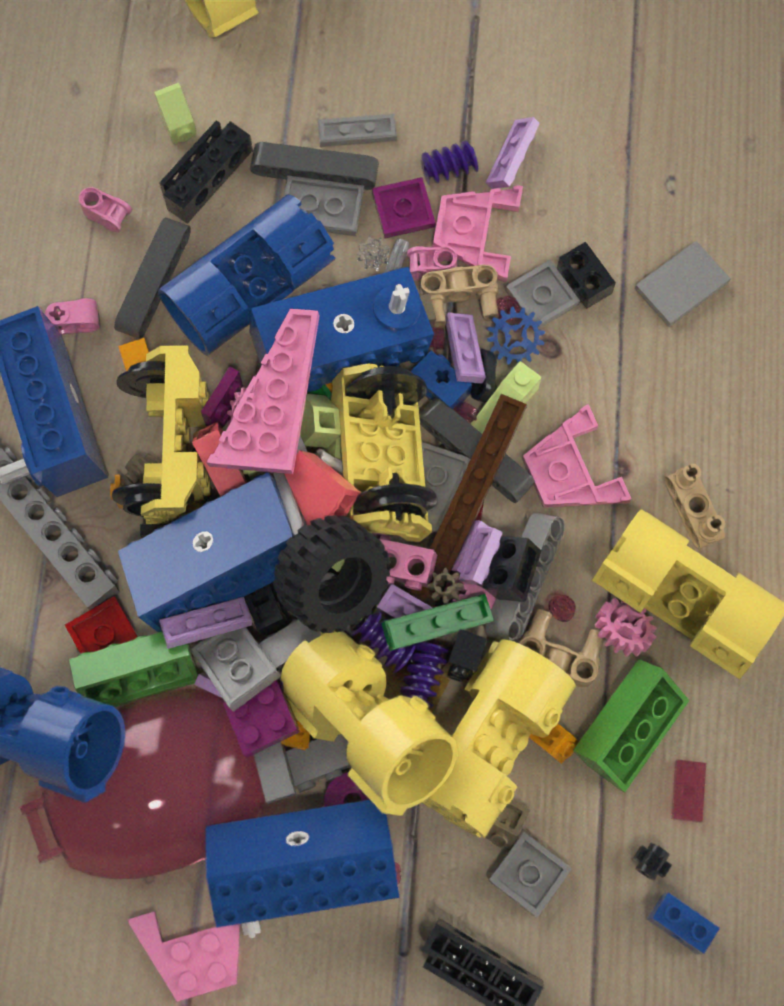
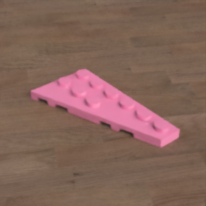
(272, 408)

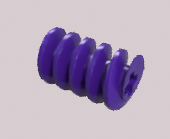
(449, 161)
(373, 631)
(423, 672)

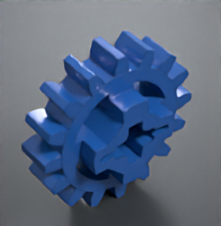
(506, 328)

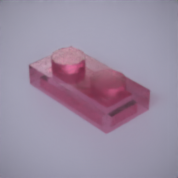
(688, 791)

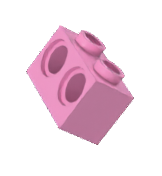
(406, 557)

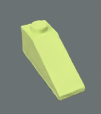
(518, 384)

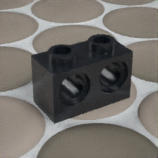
(591, 273)
(512, 569)
(267, 610)
(464, 655)

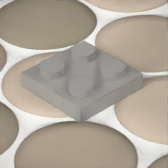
(543, 293)
(530, 874)

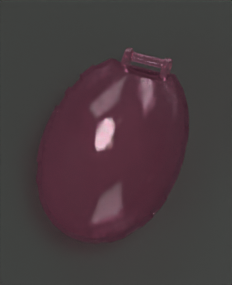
(171, 782)

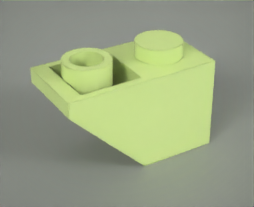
(320, 422)

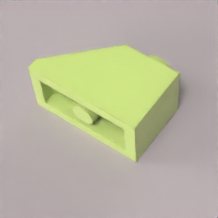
(175, 113)

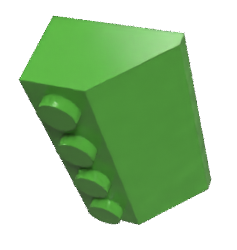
(133, 670)
(631, 724)

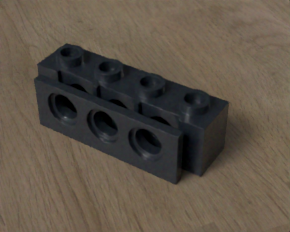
(207, 171)
(481, 964)

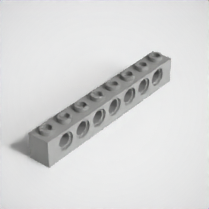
(91, 593)

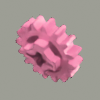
(623, 627)

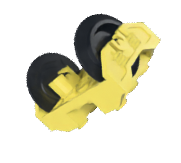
(178, 394)
(384, 449)

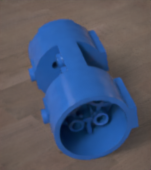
(247, 270)
(59, 737)

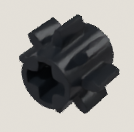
(652, 861)

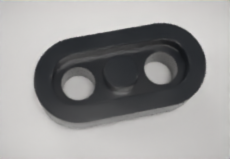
(483, 391)

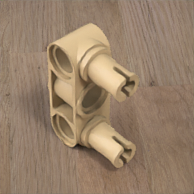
(462, 285)
(687, 487)
(563, 656)

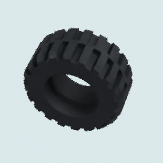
(312, 555)

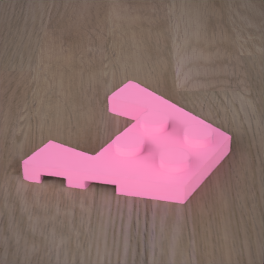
(465, 223)
(561, 472)
(192, 962)

